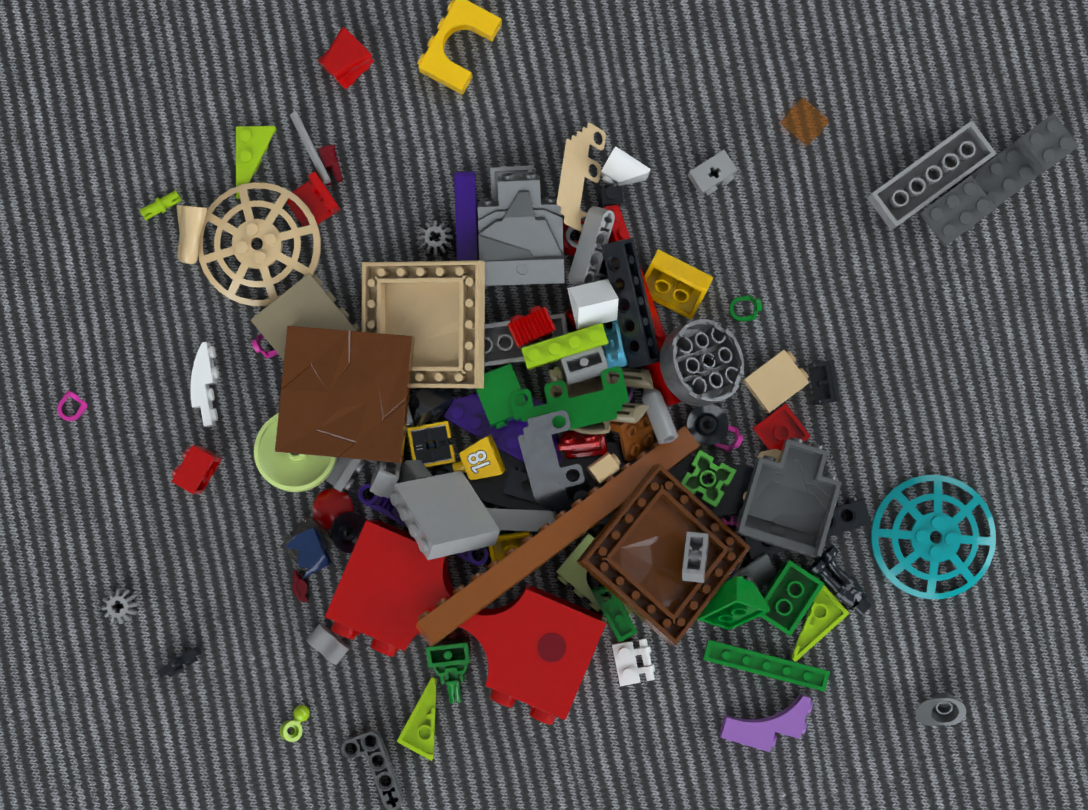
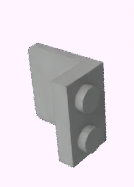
(343, 473)

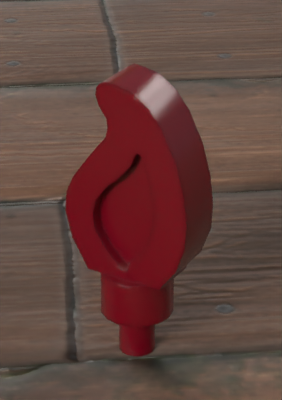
(300, 587)

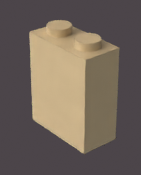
(776, 381)

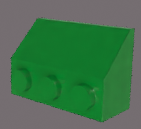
(734, 604)

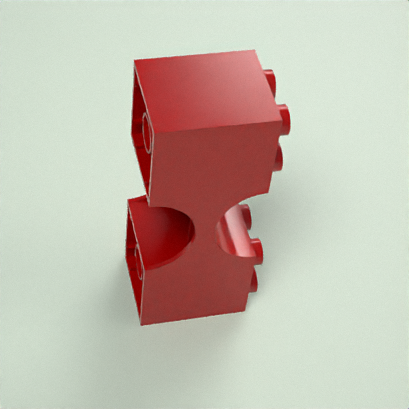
(394, 583)

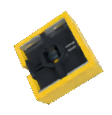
(423, 447)

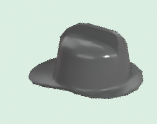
(941, 710)

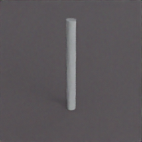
(310, 148)

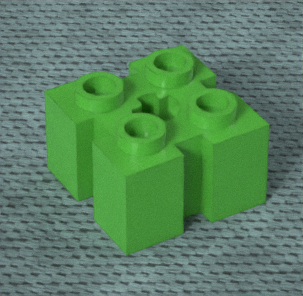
(719, 476)

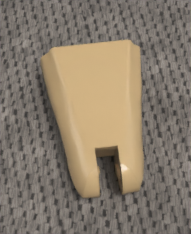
(190, 226)

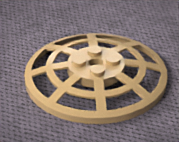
(270, 236)

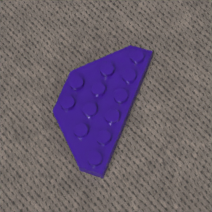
(470, 416)

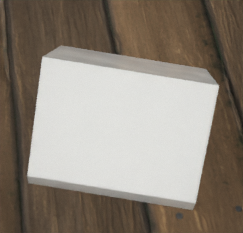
(593, 303)

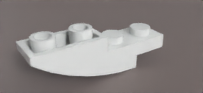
(202, 376)

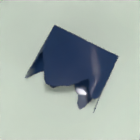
(311, 551)

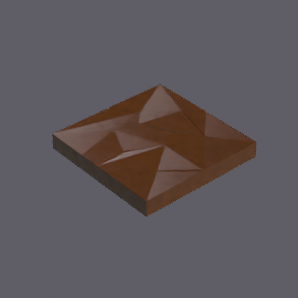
(344, 394)
(644, 549)

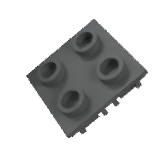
(759, 571)

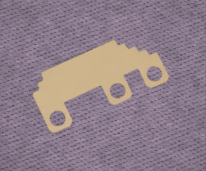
(574, 170)

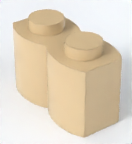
(604, 467)

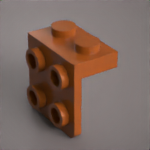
(634, 437)

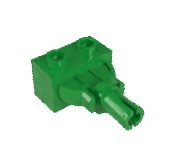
(450, 659)

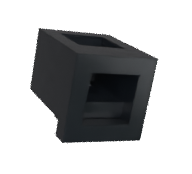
(611, 195)

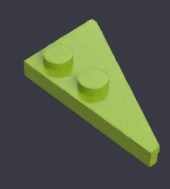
(250, 147)
(821, 619)
(420, 728)

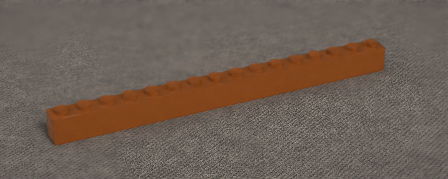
(550, 540)

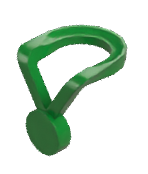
(757, 307)

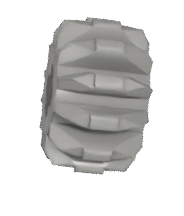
(438, 231)
(118, 613)

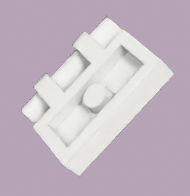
(626, 662)

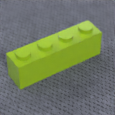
(563, 346)

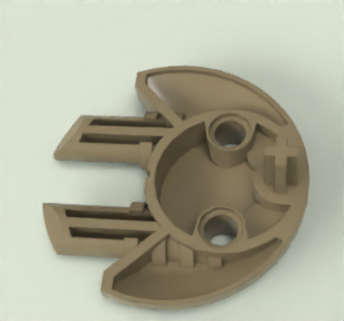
(629, 414)

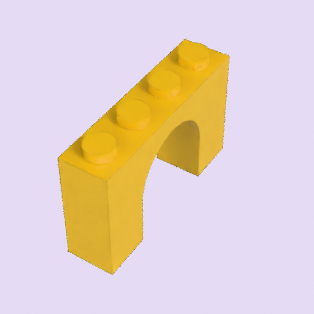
(461, 16)

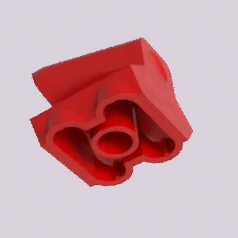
(346, 59)

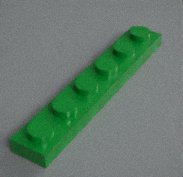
(766, 665)

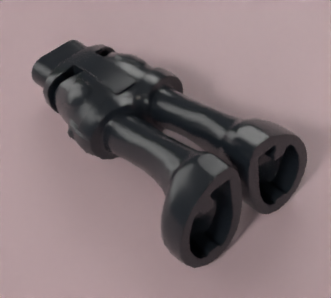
(848, 589)

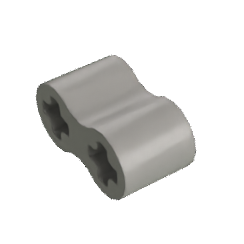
(328, 644)

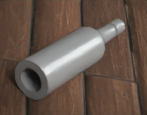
(659, 416)

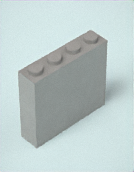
(444, 515)

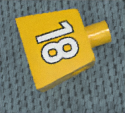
(480, 460)

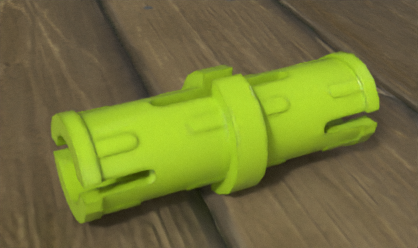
(160, 205)

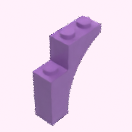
(761, 732)

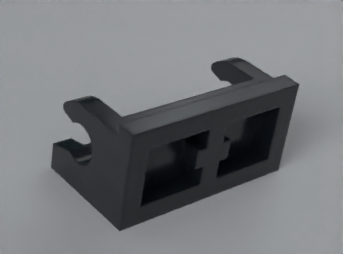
(824, 382)

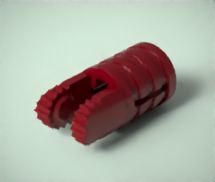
(330, 161)

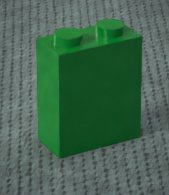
(496, 396)

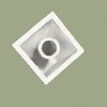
(623, 169)

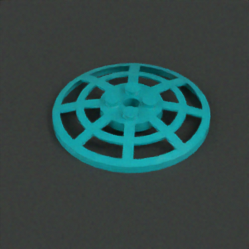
(920, 536)

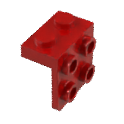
(582, 445)

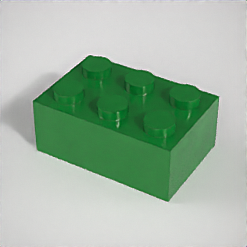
(790, 596)

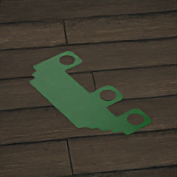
(583, 409)

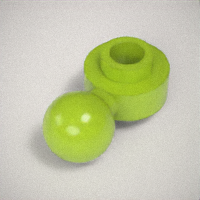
(300, 713)

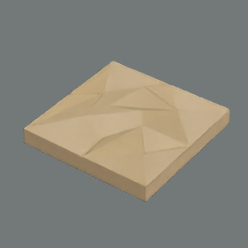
(438, 307)

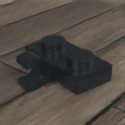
(176, 664)

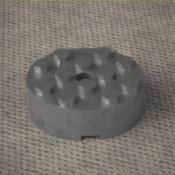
(701, 363)

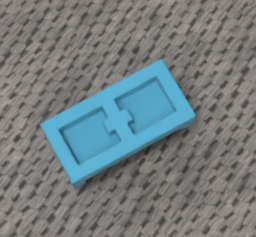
(615, 350)

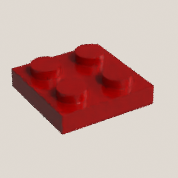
(779, 427)

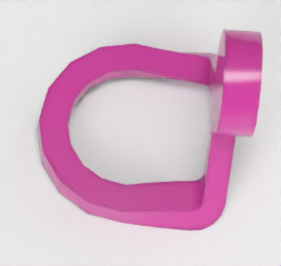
(258, 348)
(82, 408)
(737, 442)

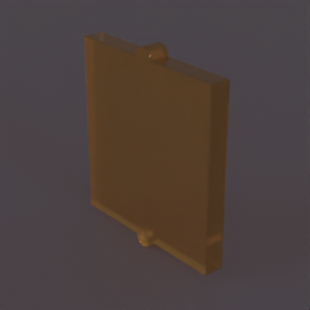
(804, 122)

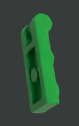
(615, 614)

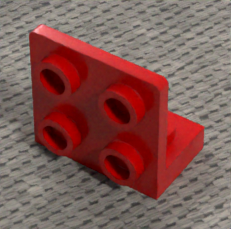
(317, 198)

